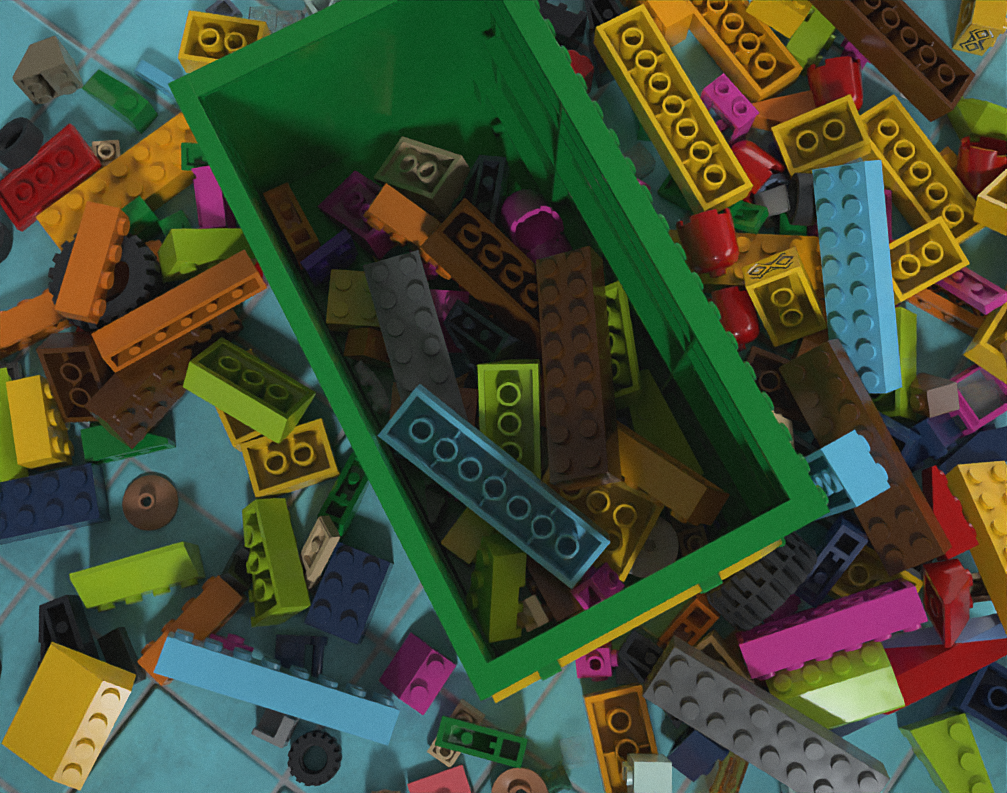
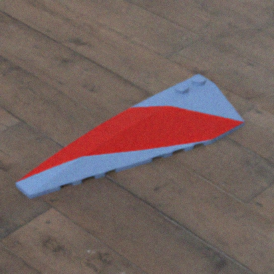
(926, 666)

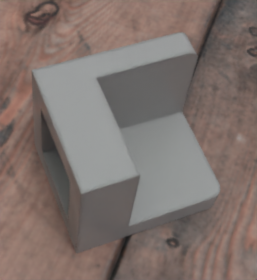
(776, 202)
(276, 727)

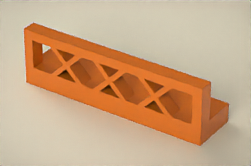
(948, 310)

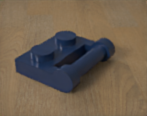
(292, 648)

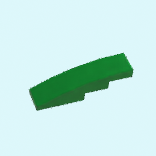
(745, 215)

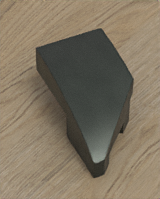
(235, 570)

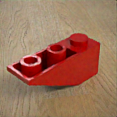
(948, 513)

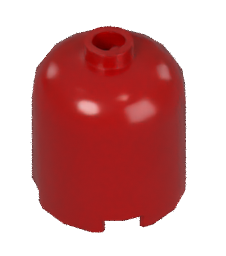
(836, 80)
(980, 162)
(756, 164)
(709, 242)
(737, 314)

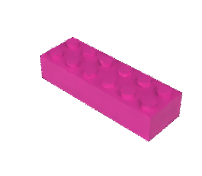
(831, 627)

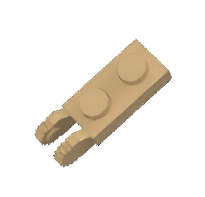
(318, 550)

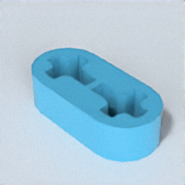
(154, 77)

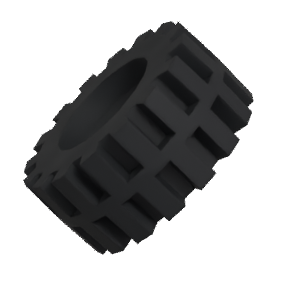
(298, 767)

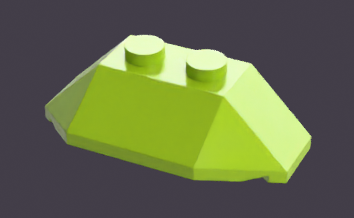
(978, 118)

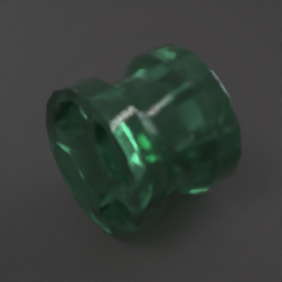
(556, 778)

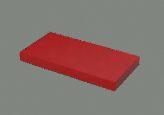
(46, 178)

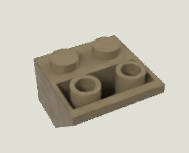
(47, 72)

